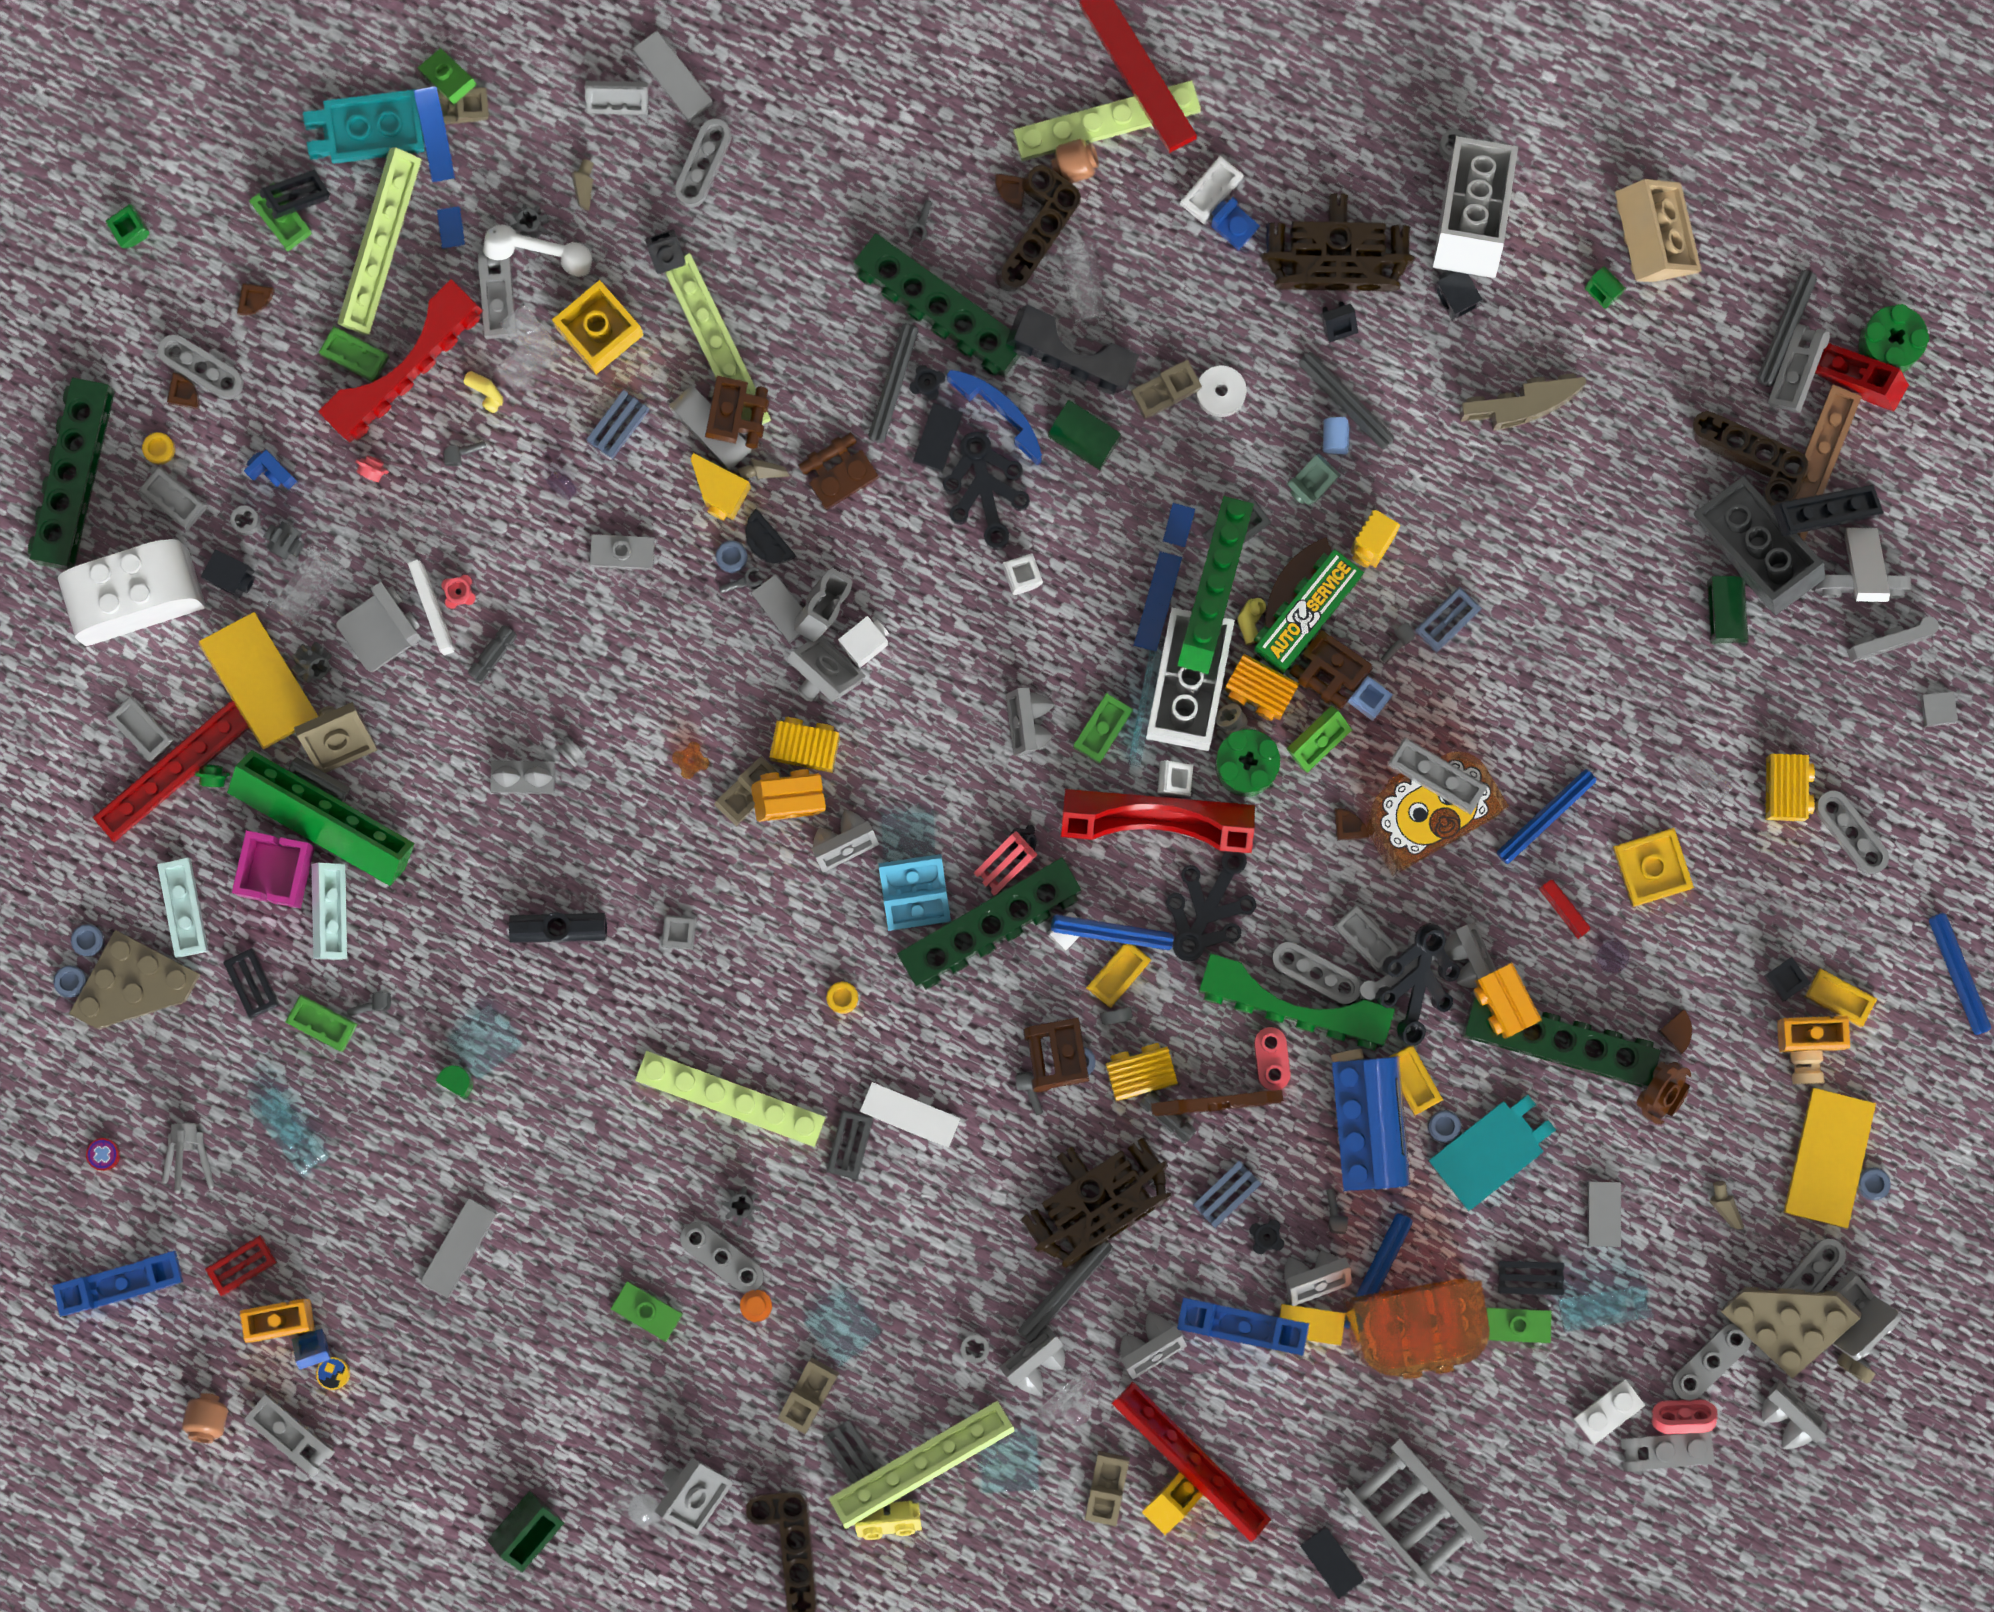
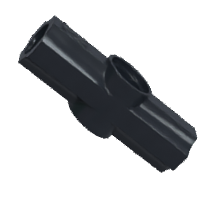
(578, 928)

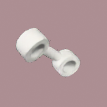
(502, 239)

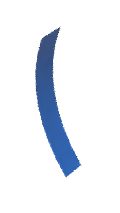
(439, 161)
(1164, 579)

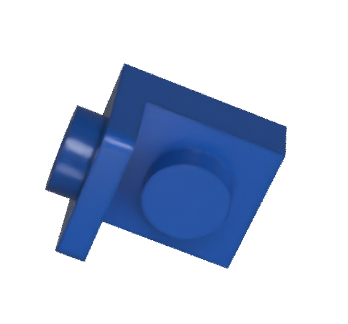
(1233, 223)
(276, 472)

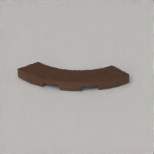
(1292, 574)
(1218, 1103)

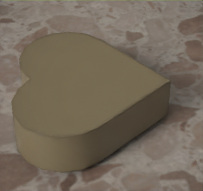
(1855, 1368)

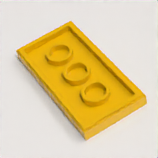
(258, 680)
(1829, 1158)

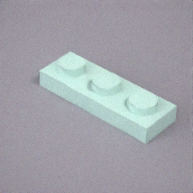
(182, 907)
(329, 911)

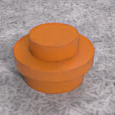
(756, 1305)

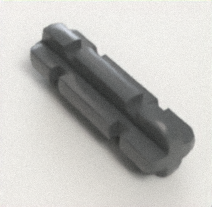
(492, 654)
(1170, 1122)

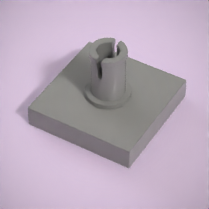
(824, 670)
(692, 1495)

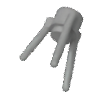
(181, 1139)

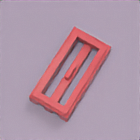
(989, 879)

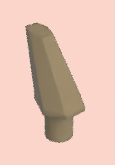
(583, 184)
(762, 470)
(1726, 1205)

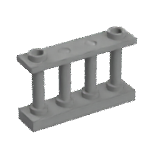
(1444, 1508)

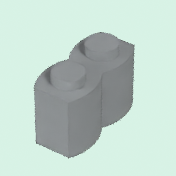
(823, 605)

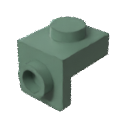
(1313, 480)

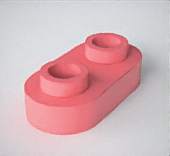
(1272, 1059)
(1684, 1416)

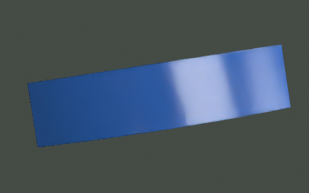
(970, 386)
(118, 1284)
(1243, 1326)

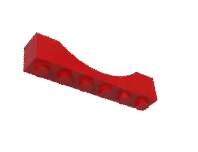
(447, 316)
(1101, 813)

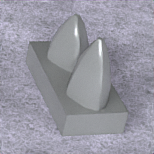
(1022, 709)
(523, 777)
(854, 840)
(1469, 944)
(1327, 1276)
(1163, 1342)
(1023, 1366)
(1804, 1422)

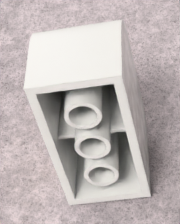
(1475, 207)
(130, 590)
(1185, 698)

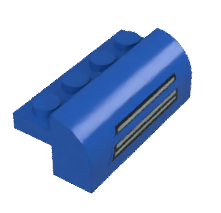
(1371, 1123)

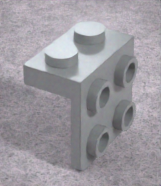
(379, 628)
(1875, 1322)

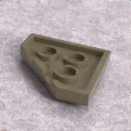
(131, 983)
(1791, 1323)

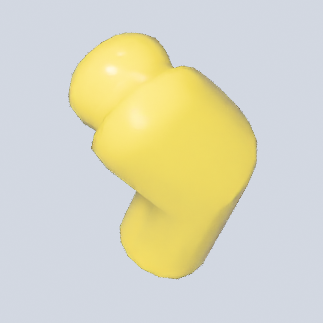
(487, 388)
(1249, 617)

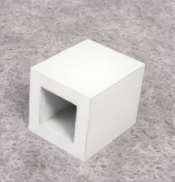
(864, 641)

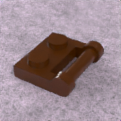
(1067, 1054)

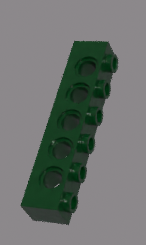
(881, 253)
(64, 551)
(1054, 875)
(1638, 1073)

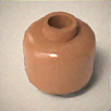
(1075, 160)
(205, 1418)

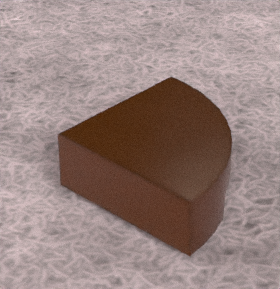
(1010, 189)
(253, 298)
(182, 392)
(1349, 826)
(1678, 1031)

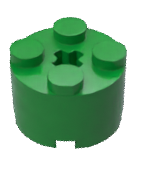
(1895, 322)
(1263, 754)

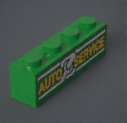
(1308, 611)

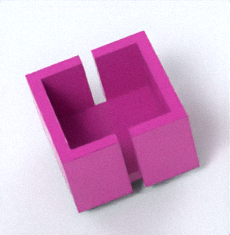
(273, 871)

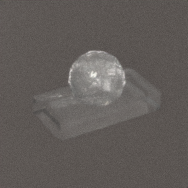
(1069, 1402)
(639, 1507)

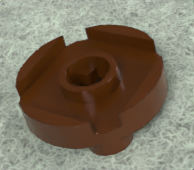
(1665, 1092)

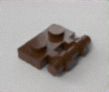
(727, 408)
(844, 478)
(1337, 662)

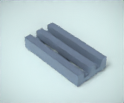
(633, 403)
(1429, 638)
(1246, 1175)

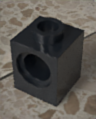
(1457, 293)
(228, 574)

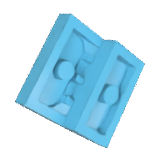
(914, 892)

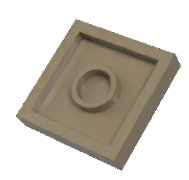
(335, 737)

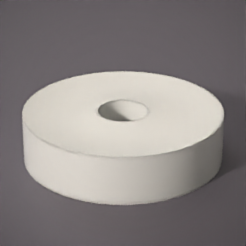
(1221, 377)

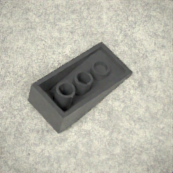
(1749, 536)

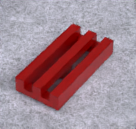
(1565, 908)
(265, 1251)

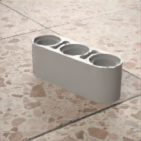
(693, 412)

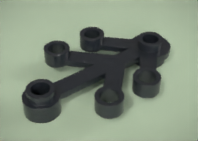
(984, 485)
(1207, 910)
(1419, 979)

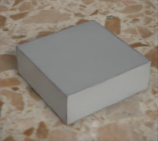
(1939, 709)
(679, 932)

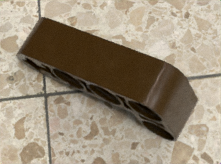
(1034, 233)
(1746, 454)
(790, 1554)

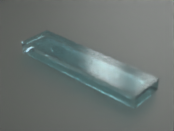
(1145, 705)

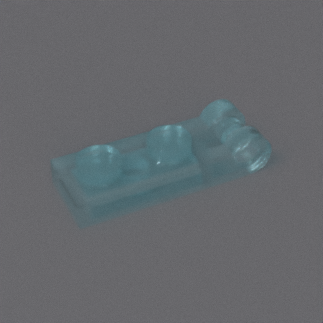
(289, 1131)
(1603, 1308)

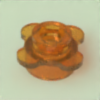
(689, 769)

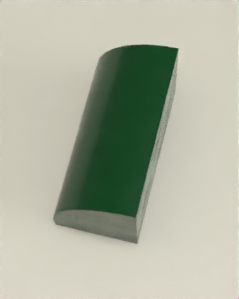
(1084, 435)
(1727, 609)
(525, 1531)

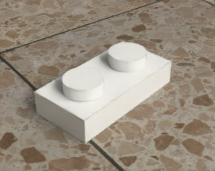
(1609, 1411)

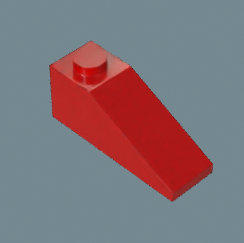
(1862, 375)

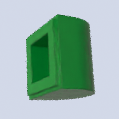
(128, 227)
(1604, 287)
(456, 1080)

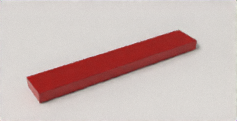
(1139, 73)
(171, 771)
(1191, 1461)

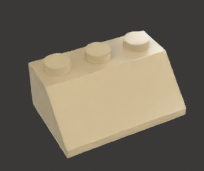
(1657, 230)

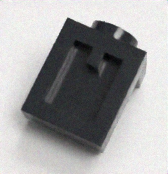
(665, 251)

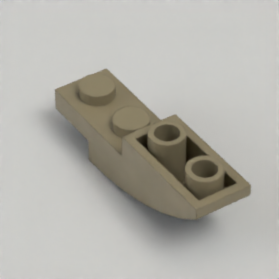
(1535, 401)

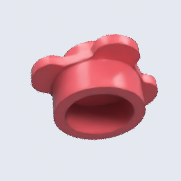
(371, 468)
(450, 587)

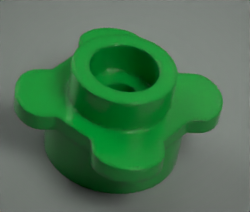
(212, 776)

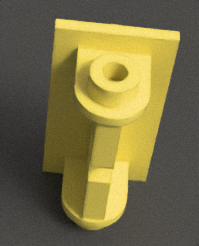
(899, 1521)

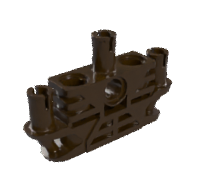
(1336, 272)
(1109, 1218)

